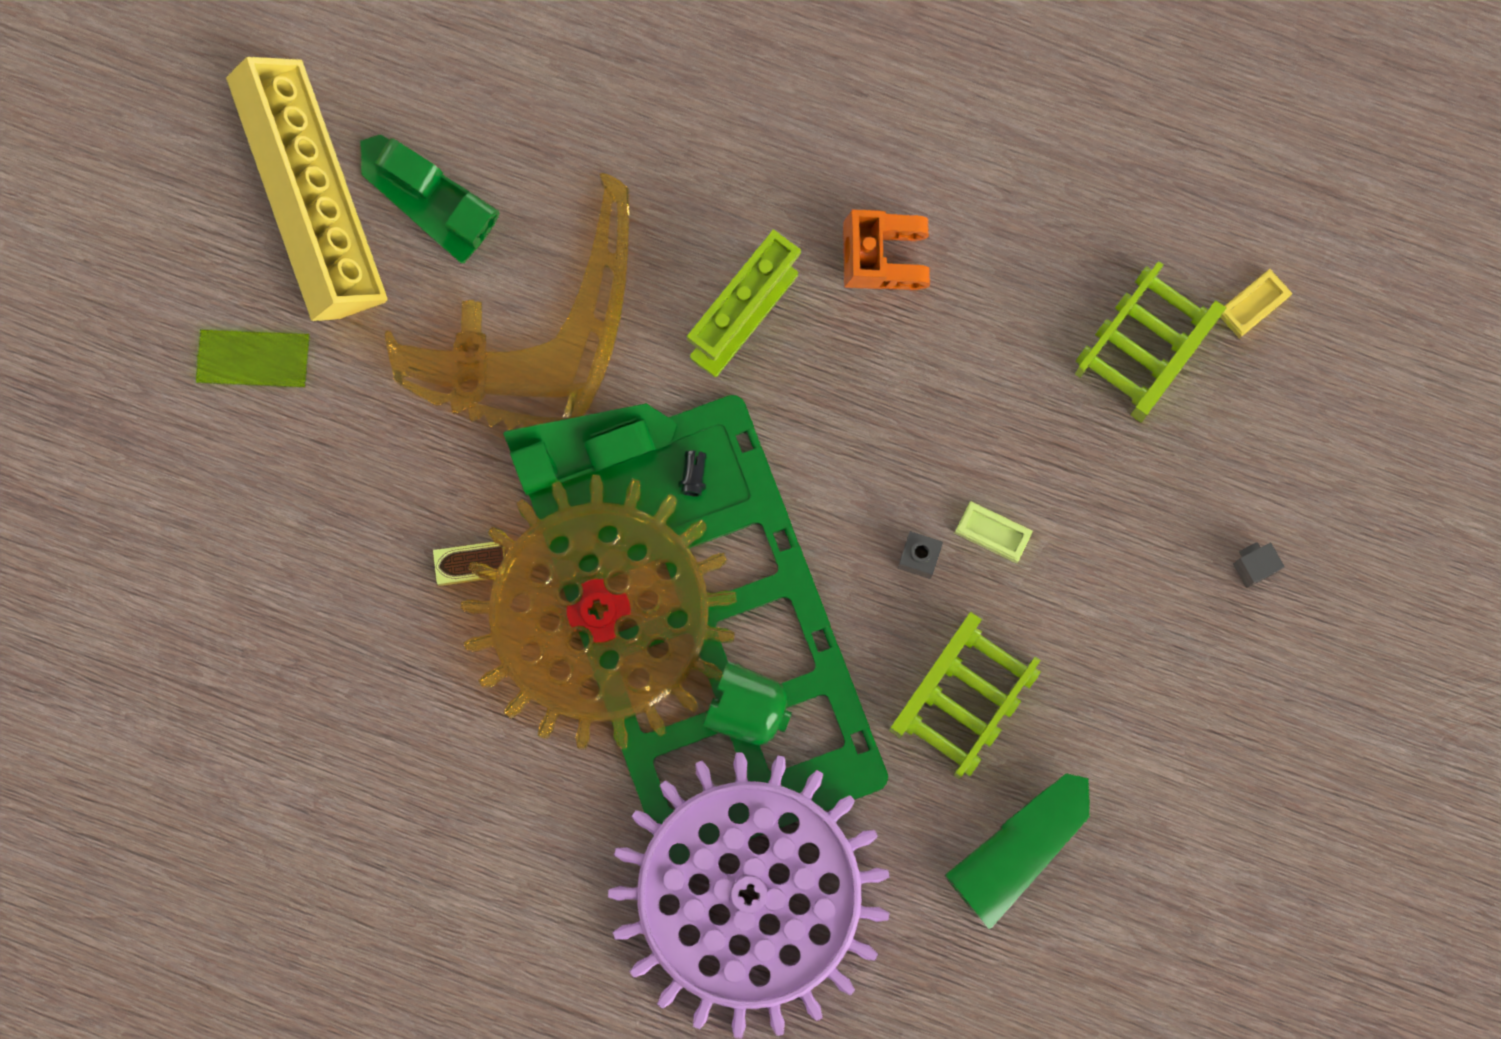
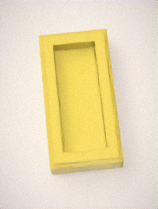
(1255, 303)

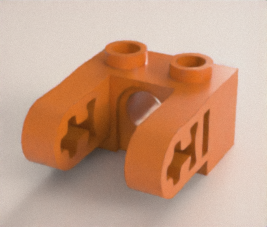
(864, 250)

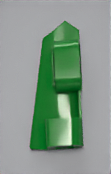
(429, 198)
(585, 444)
(1018, 852)

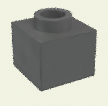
(911, 563)
(1257, 563)

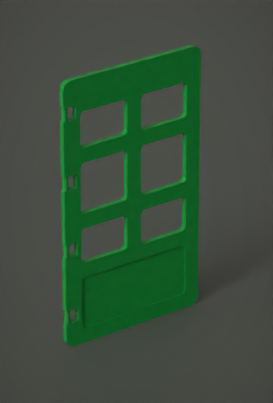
(736, 496)

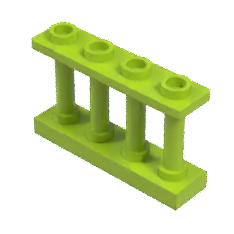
(744, 303)
(1182, 344)
(930, 693)

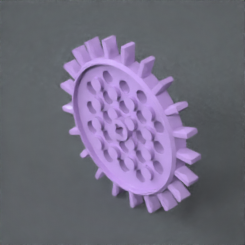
(835, 910)

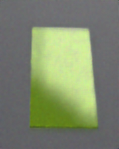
(252, 358)

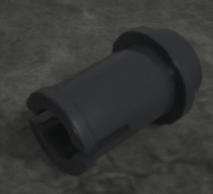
(693, 475)

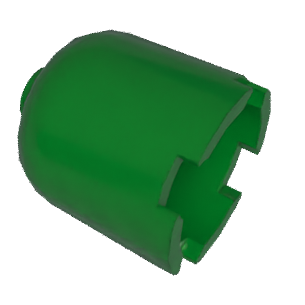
(749, 707)

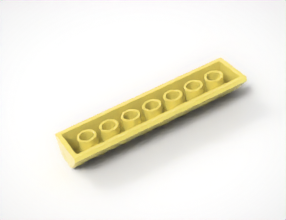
(305, 187)

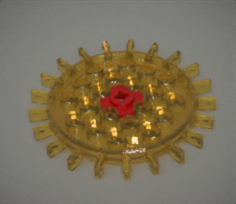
(616, 696)

